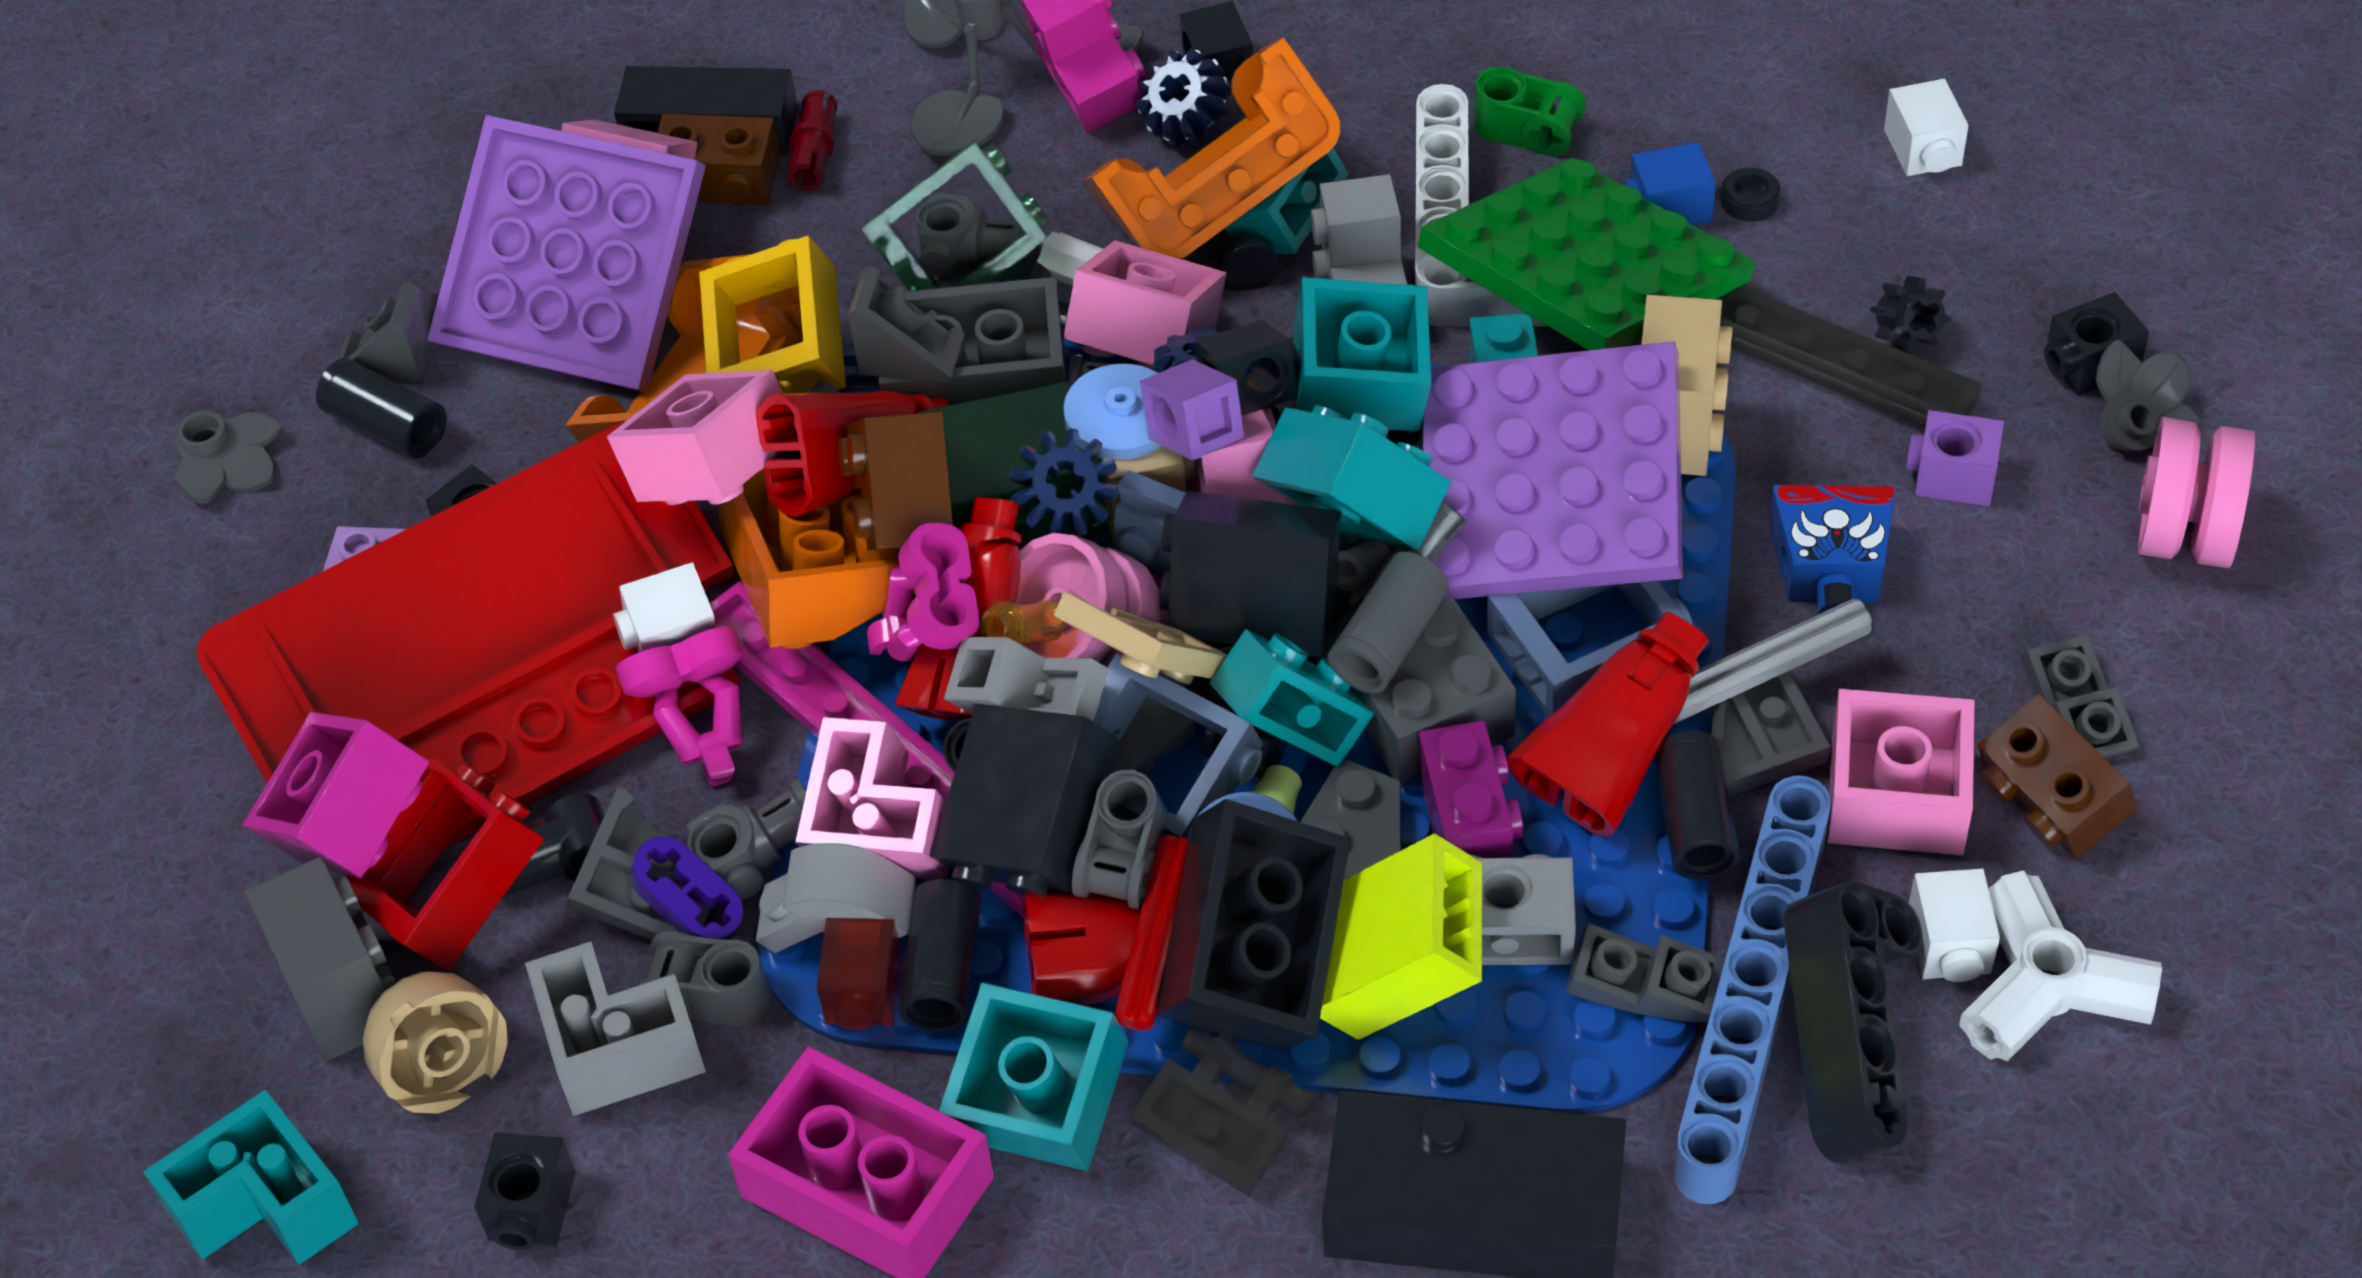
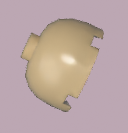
(433, 1030)

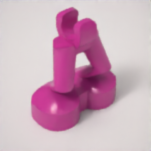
(944, 609)
(702, 661)

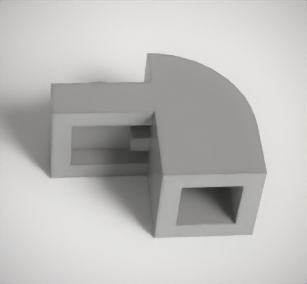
(1012, 676)
(832, 883)

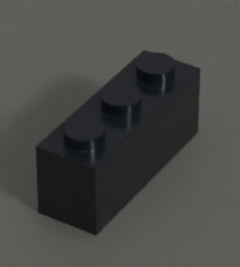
(710, 91)

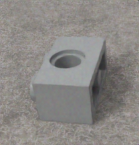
(1542, 916)

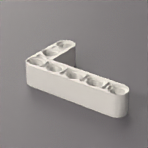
(1441, 190)

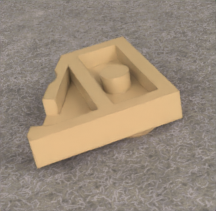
(1145, 644)

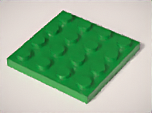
(1583, 253)

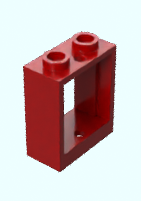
(472, 884)

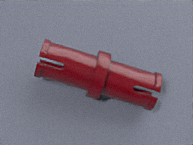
(812, 140)

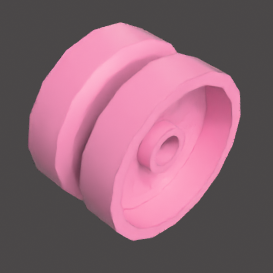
(2184, 490)
(1095, 574)

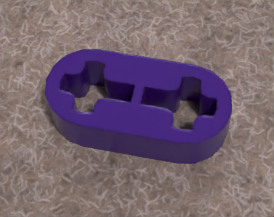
(697, 881)

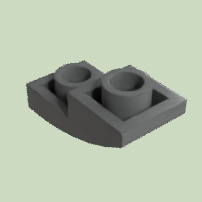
(2074, 686)
(1651, 981)

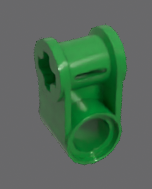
(1522, 110)

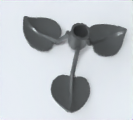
(951, 117)

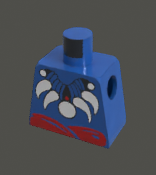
(1831, 541)

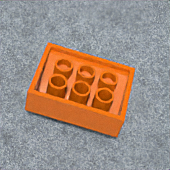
(804, 571)

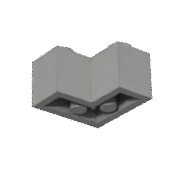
(1358, 231)
(613, 1042)

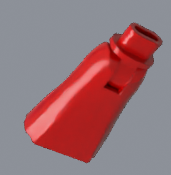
(813, 426)
(994, 578)
(1611, 727)
(1078, 945)

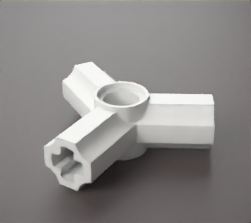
(2027, 997)

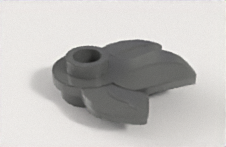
(2140, 391)
(224, 453)

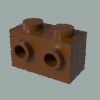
(737, 153)
(2056, 778)

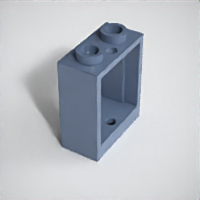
(1534, 657)
(1231, 763)

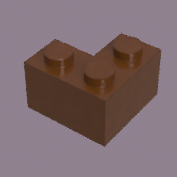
(901, 476)

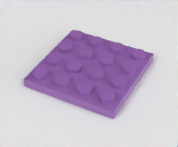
(566, 253)
(1560, 469)

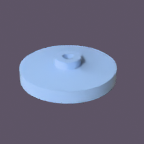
(1110, 408)

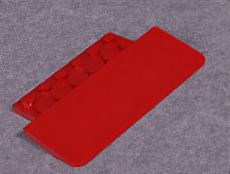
(475, 631)

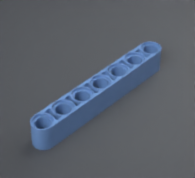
(1749, 1010)

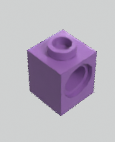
(1192, 409)
(1956, 457)

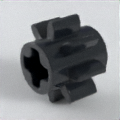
(1910, 314)

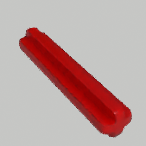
(1151, 941)

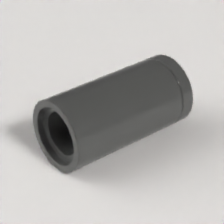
(1388, 622)

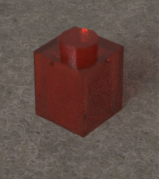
(859, 972)

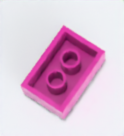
(862, 1166)

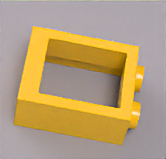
(763, 273)

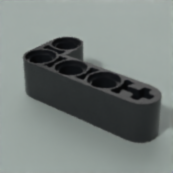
(1845, 1013)

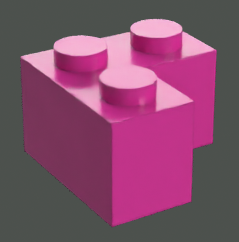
(1085, 59)

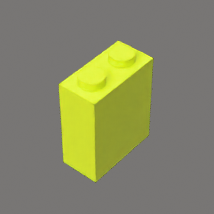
(1404, 937)

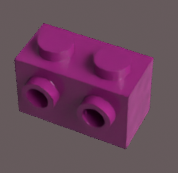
(1465, 791)

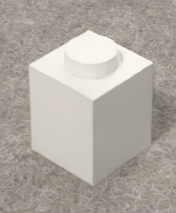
(1926, 127)
(663, 609)
(1955, 923)

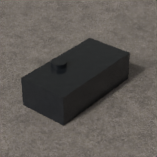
(1473, 1187)

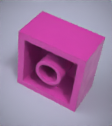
(337, 793)

